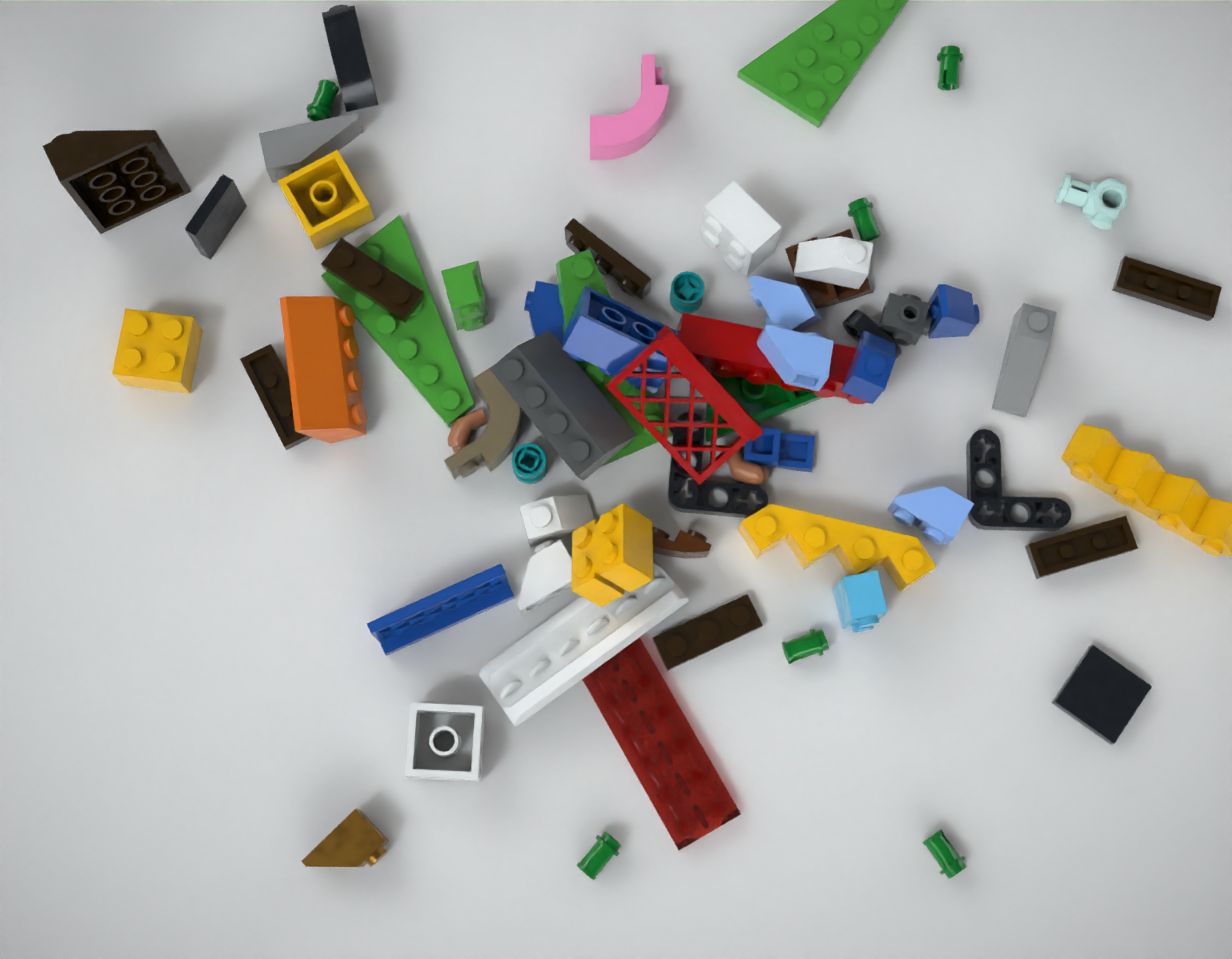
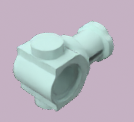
(1091, 199)

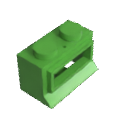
(466, 295)

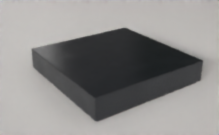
(216, 216)
(1101, 694)

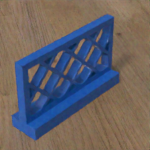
(442, 610)

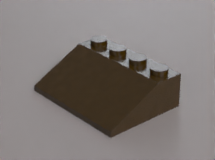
(115, 173)

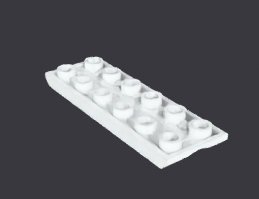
(575, 645)

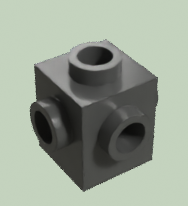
(905, 318)

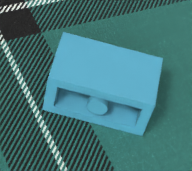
(860, 601)

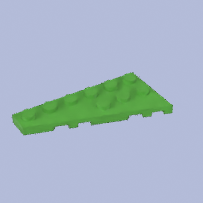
(821, 57)
(572, 276)
(421, 344)

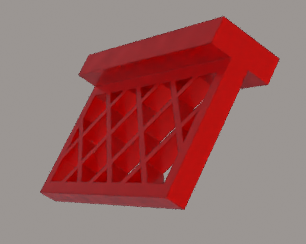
(701, 380)

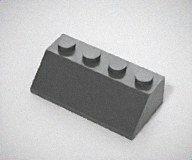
(563, 403)

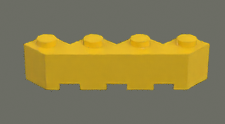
(1143, 484)
(854, 544)

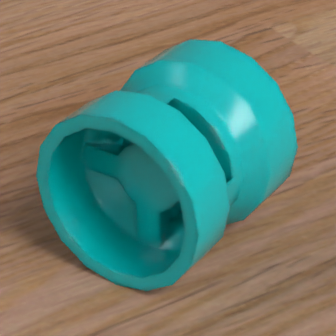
(688, 285)
(530, 470)

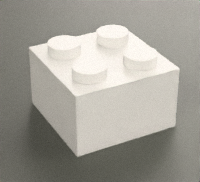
(739, 229)
(445, 742)

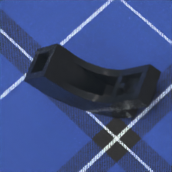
(349, 57)

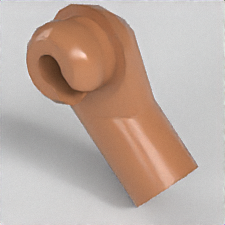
(462, 428)
(747, 471)

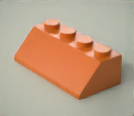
(323, 368)

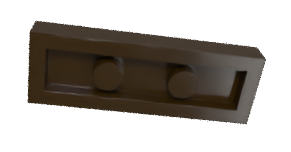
(608, 260)
(373, 280)
(1167, 288)
(274, 392)
(1081, 547)
(707, 632)

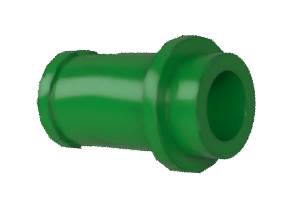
(949, 67)
(323, 101)
(864, 219)
(805, 646)
(945, 854)
(599, 855)

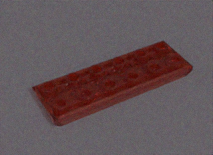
(660, 745)

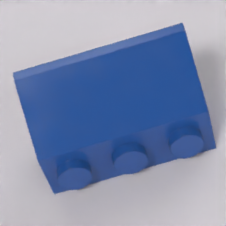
(612, 336)

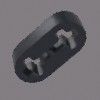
(859, 322)

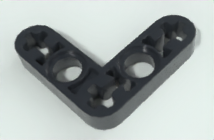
(993, 497)
(699, 503)

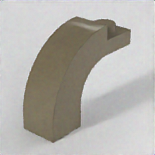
(499, 434)

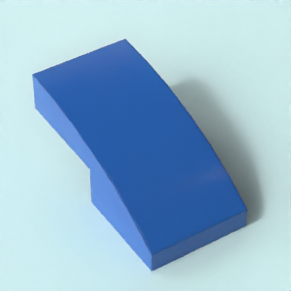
(781, 450)

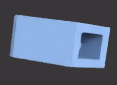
(784, 303)
(797, 356)
(934, 511)

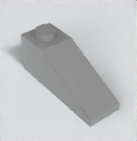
(300, 145)
(1023, 359)

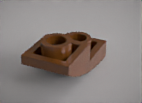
(685, 545)

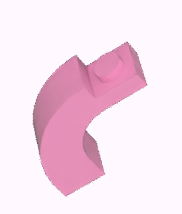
(628, 132)

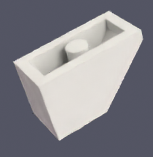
(834, 261)
(555, 517)
(546, 575)

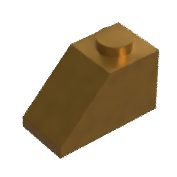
(349, 844)

